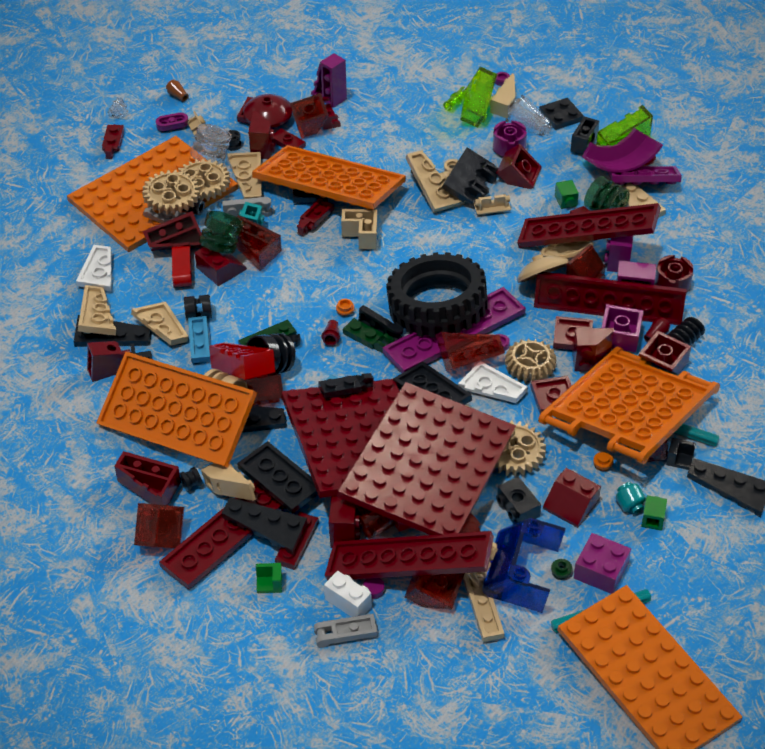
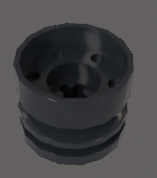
(282, 346)

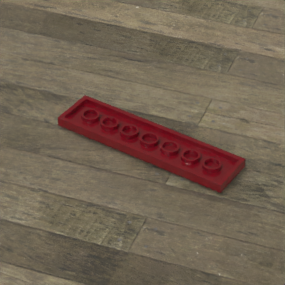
(589, 225)
(592, 294)
(211, 544)
(411, 555)

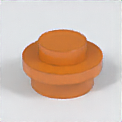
(345, 307)
(603, 461)

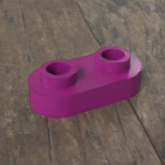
(172, 121)

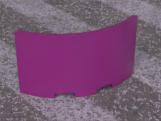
(625, 156)

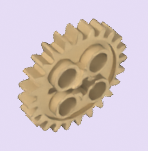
(212, 174)
(171, 192)
(523, 451)

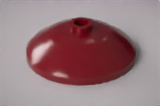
(270, 106)

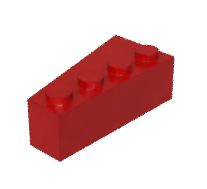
(242, 360)

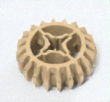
(530, 360)

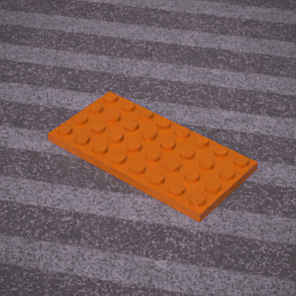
(329, 177)
(177, 408)
(649, 673)

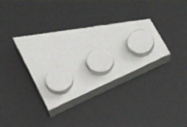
(97, 268)
(492, 383)

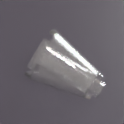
(530, 116)

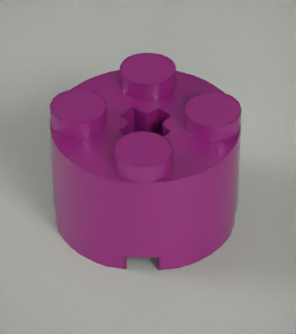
(508, 136)

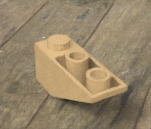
(504, 98)
(228, 482)

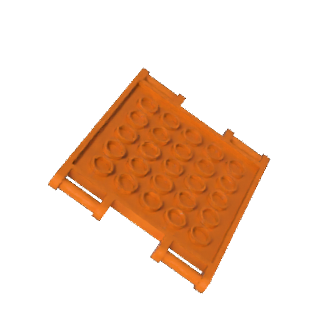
(629, 403)

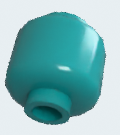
(630, 497)

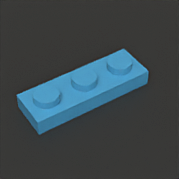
(199, 339)

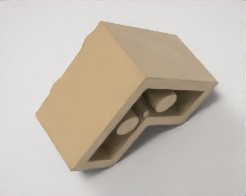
(360, 224)

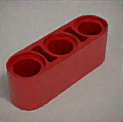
(181, 266)

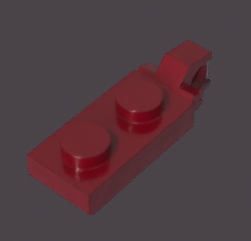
(112, 139)
(314, 216)

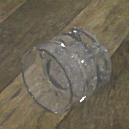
(210, 143)

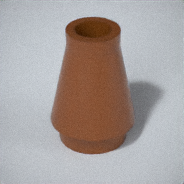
(175, 89)

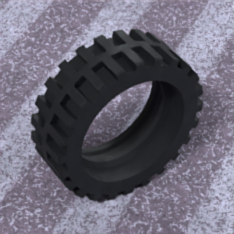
(443, 316)

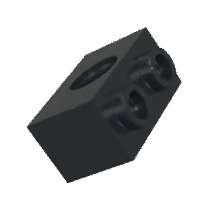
(584, 134)
(518, 500)

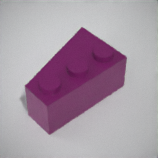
(331, 80)

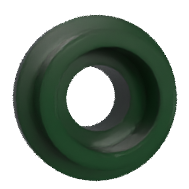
(559, 572)

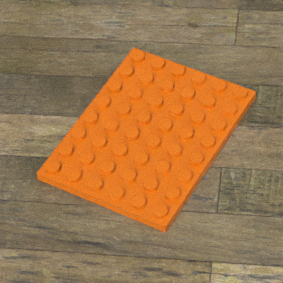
(117, 198)

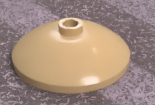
(565, 250)
(541, 264)

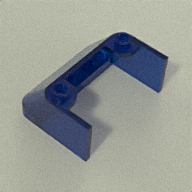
(510, 581)

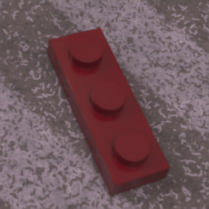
(291, 561)

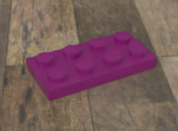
(649, 174)

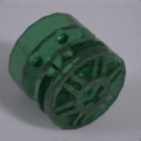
(605, 195)
(221, 232)

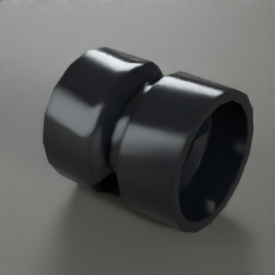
(190, 306)

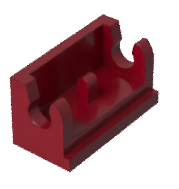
(332, 121)

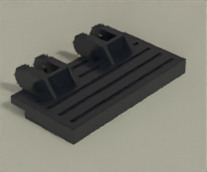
(469, 176)

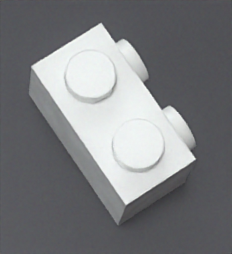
(347, 595)

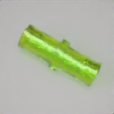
(455, 99)

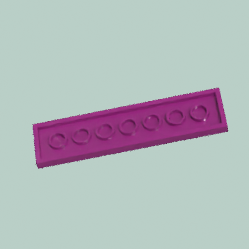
(415, 349)

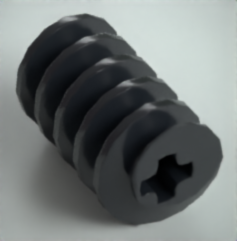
(688, 331)

